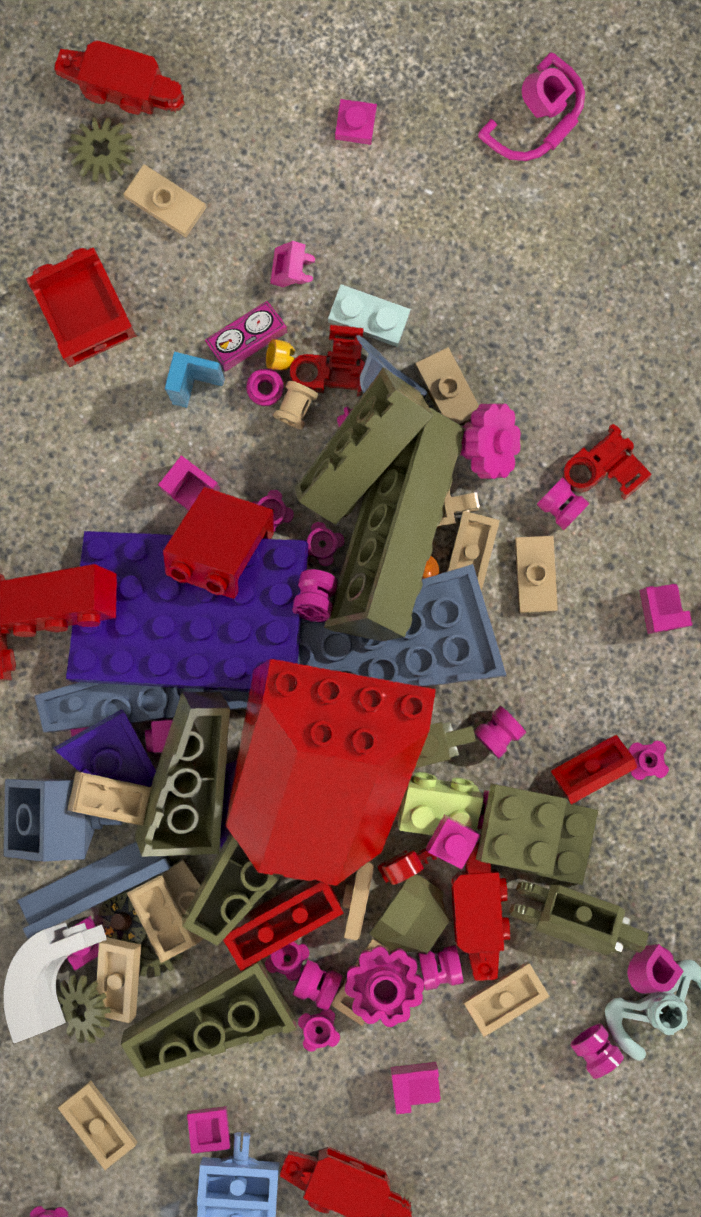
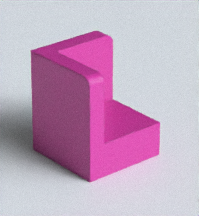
(185, 482)
(663, 609)
(415, 1085)

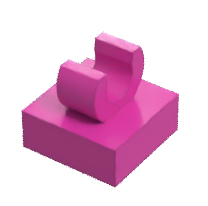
(289, 263)

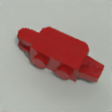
(120, 77)
(478, 915)
(343, 1185)

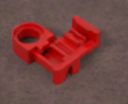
(342, 369)
(613, 461)
(404, 865)

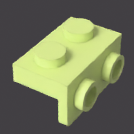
(430, 798)

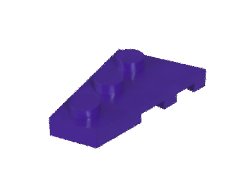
(109, 751)

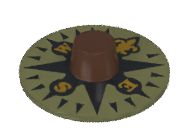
(121, 920)

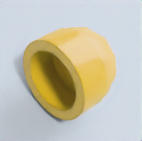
(279, 355)

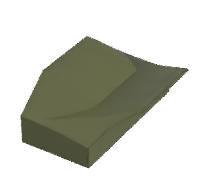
(412, 917)

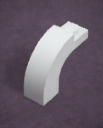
(31, 979)

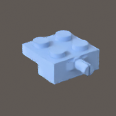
(237, 1184)

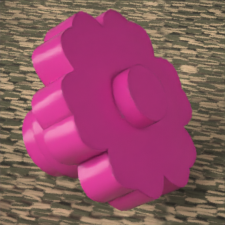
(491, 441)
(384, 986)

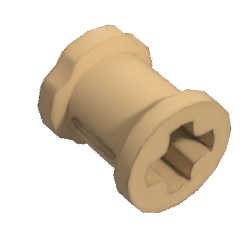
(295, 404)

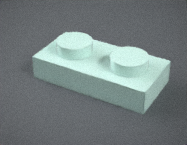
(378, 317)

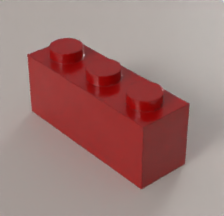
(58, 600)
(282, 921)

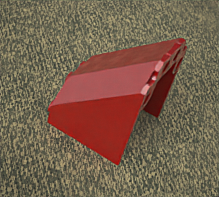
(323, 768)

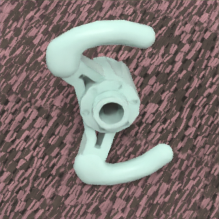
(668, 1023)

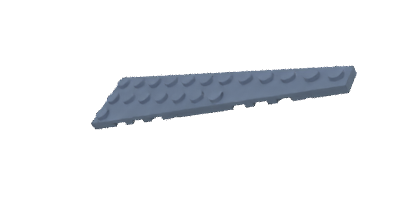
(444, 645)

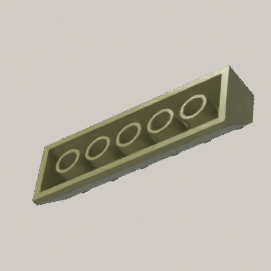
(396, 536)

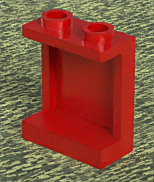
(80, 306)
(217, 541)

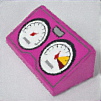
(246, 336)

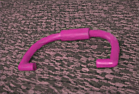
(561, 129)

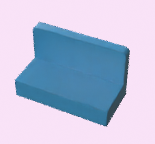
(184, 371)

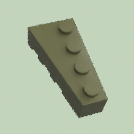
(363, 446)
(189, 781)
(226, 894)
(209, 1019)

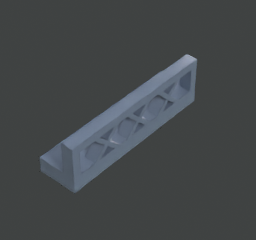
(89, 887)

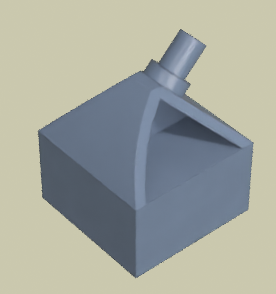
(41, 826)

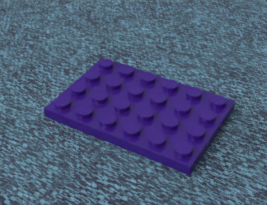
(181, 632)

